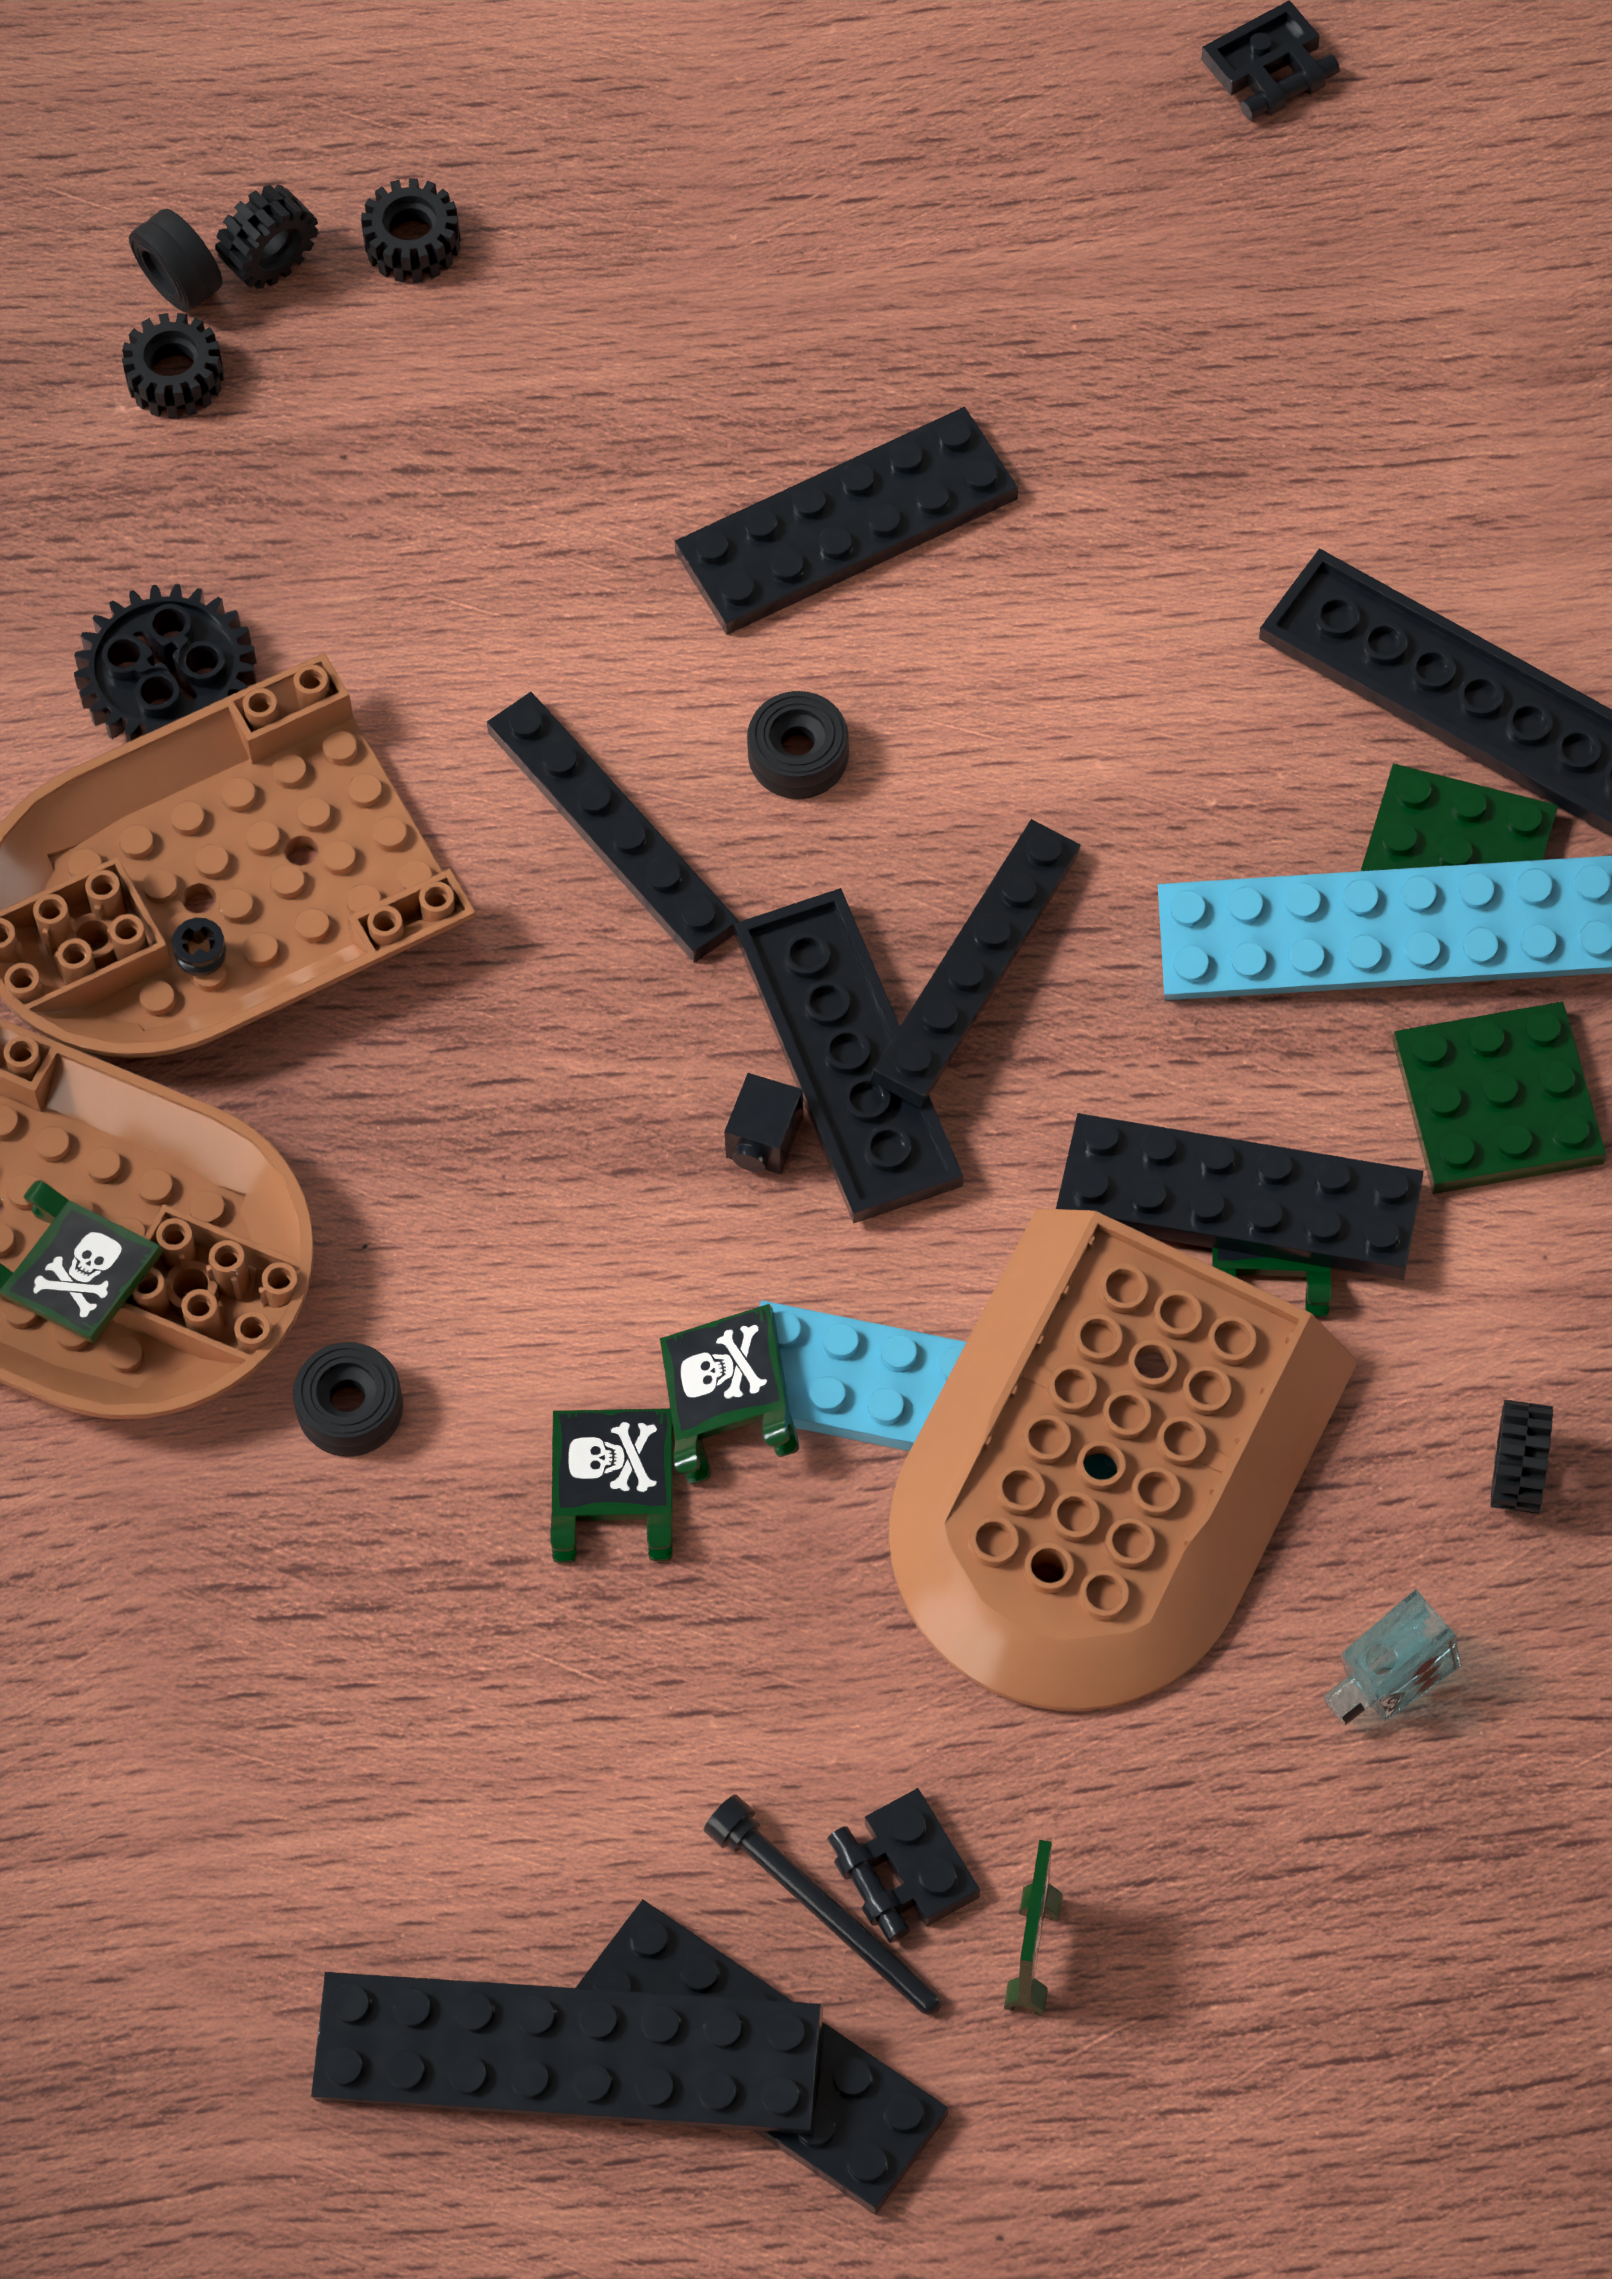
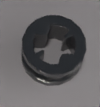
(198, 931)

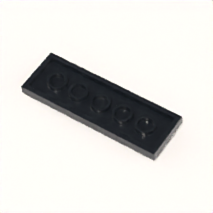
(845, 520)
(832, 1034)
(1244, 1195)
(865, 2115)

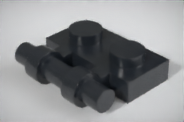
(1263, 47)
(920, 1857)

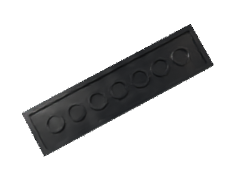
(1449, 684)
(568, 2052)

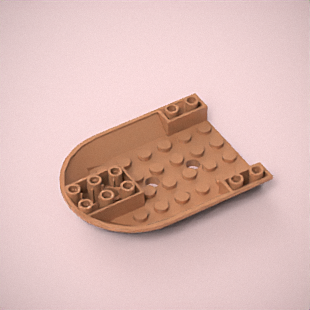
(215, 814)
(175, 1176)
(1198, 1455)

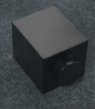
(763, 1124)

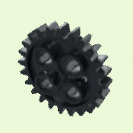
(205, 641)

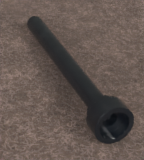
(735, 1826)

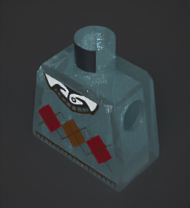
(1410, 1644)

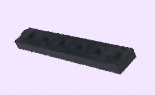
(612, 826)
(975, 963)

